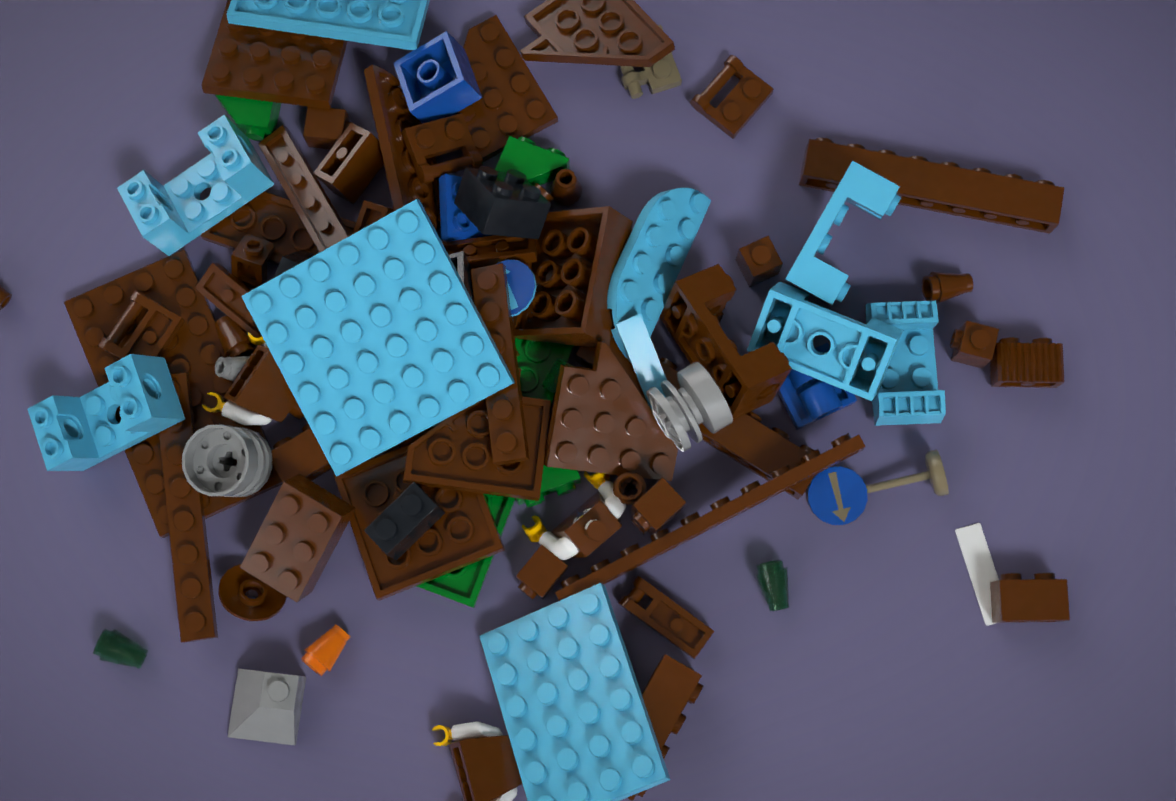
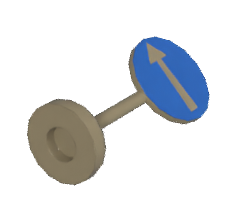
(841, 495)

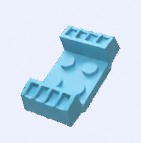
(910, 384)

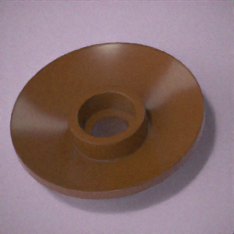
(237, 585)

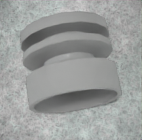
(686, 408)
(210, 457)

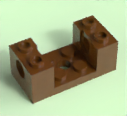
(694, 320)

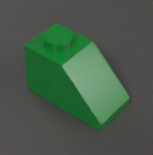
(253, 117)

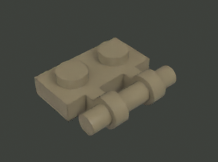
(659, 77)

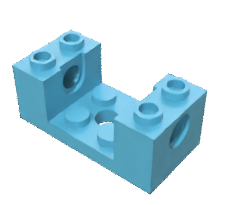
(863, 190)
(173, 212)
(857, 351)
(84, 429)

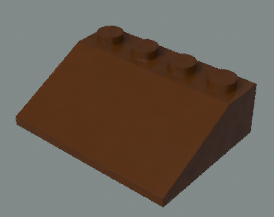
(573, 277)

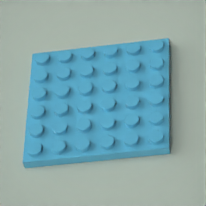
(378, 338)

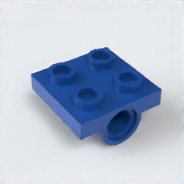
(452, 220)
(810, 398)

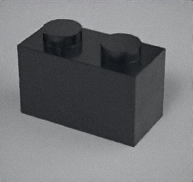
(404, 521)

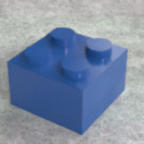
(437, 79)

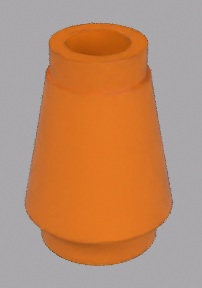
(325, 650)

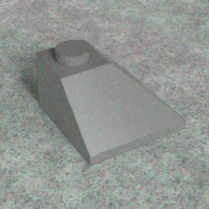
(267, 706)

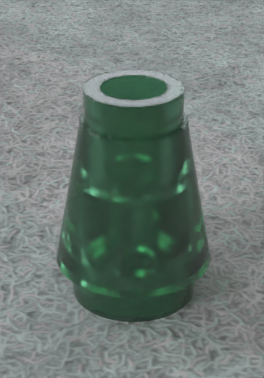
(774, 583)
(119, 649)

